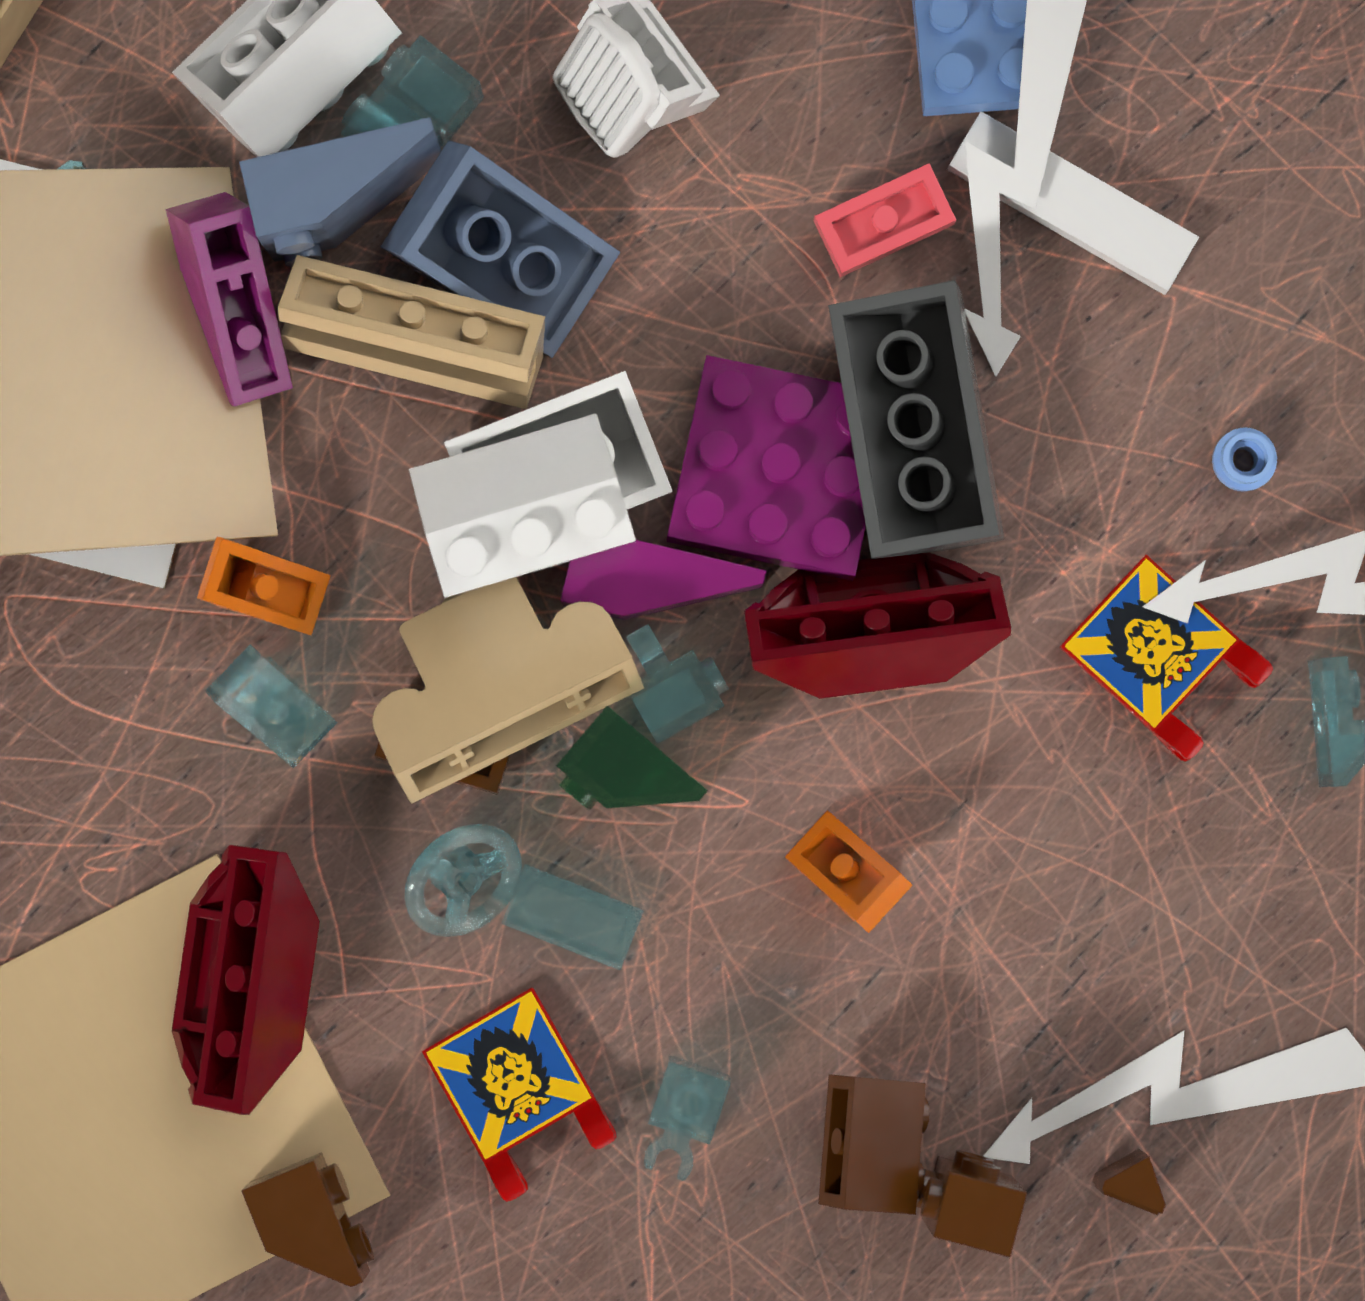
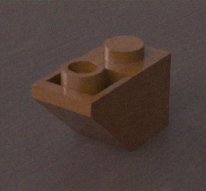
(306, 1223)

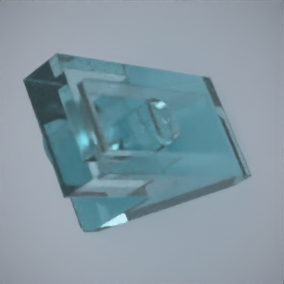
(271, 705)
(1337, 736)

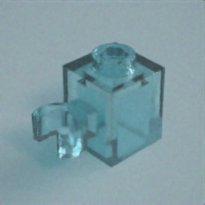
(675, 691)
(686, 1108)

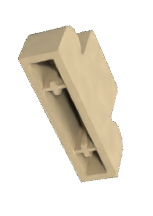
(496, 683)

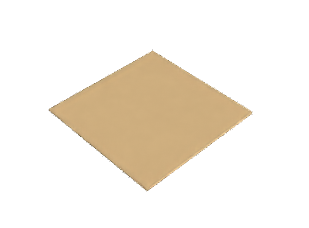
(107, 376)
(102, 1155)

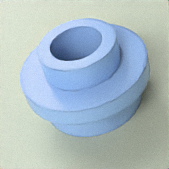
(1261, 450)

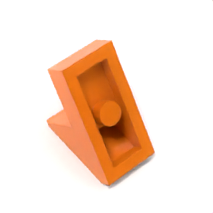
(263, 586)
(848, 871)

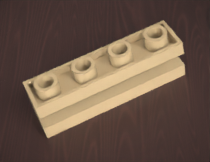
(411, 331)

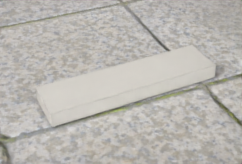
(1090, 212)

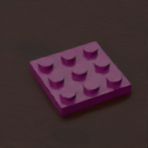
(770, 471)

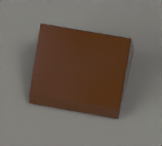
(1132, 1182)

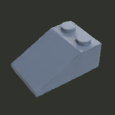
(330, 189)
(499, 242)

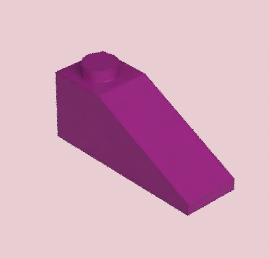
(231, 295)
(652, 579)

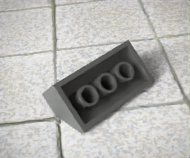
(916, 421)

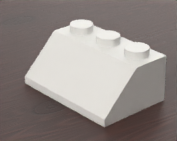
(284, 64)
(622, 424)
(521, 505)

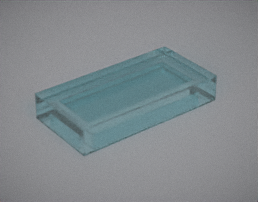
(572, 916)

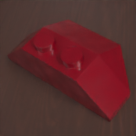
(885, 630)
(244, 979)

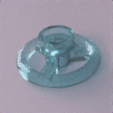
(459, 875)

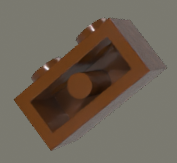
(873, 1144)
(972, 1203)

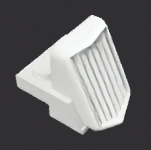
(629, 75)

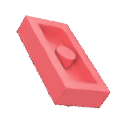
(884, 220)

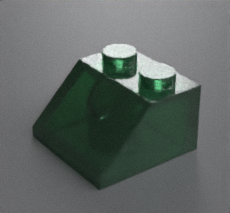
(623, 768)

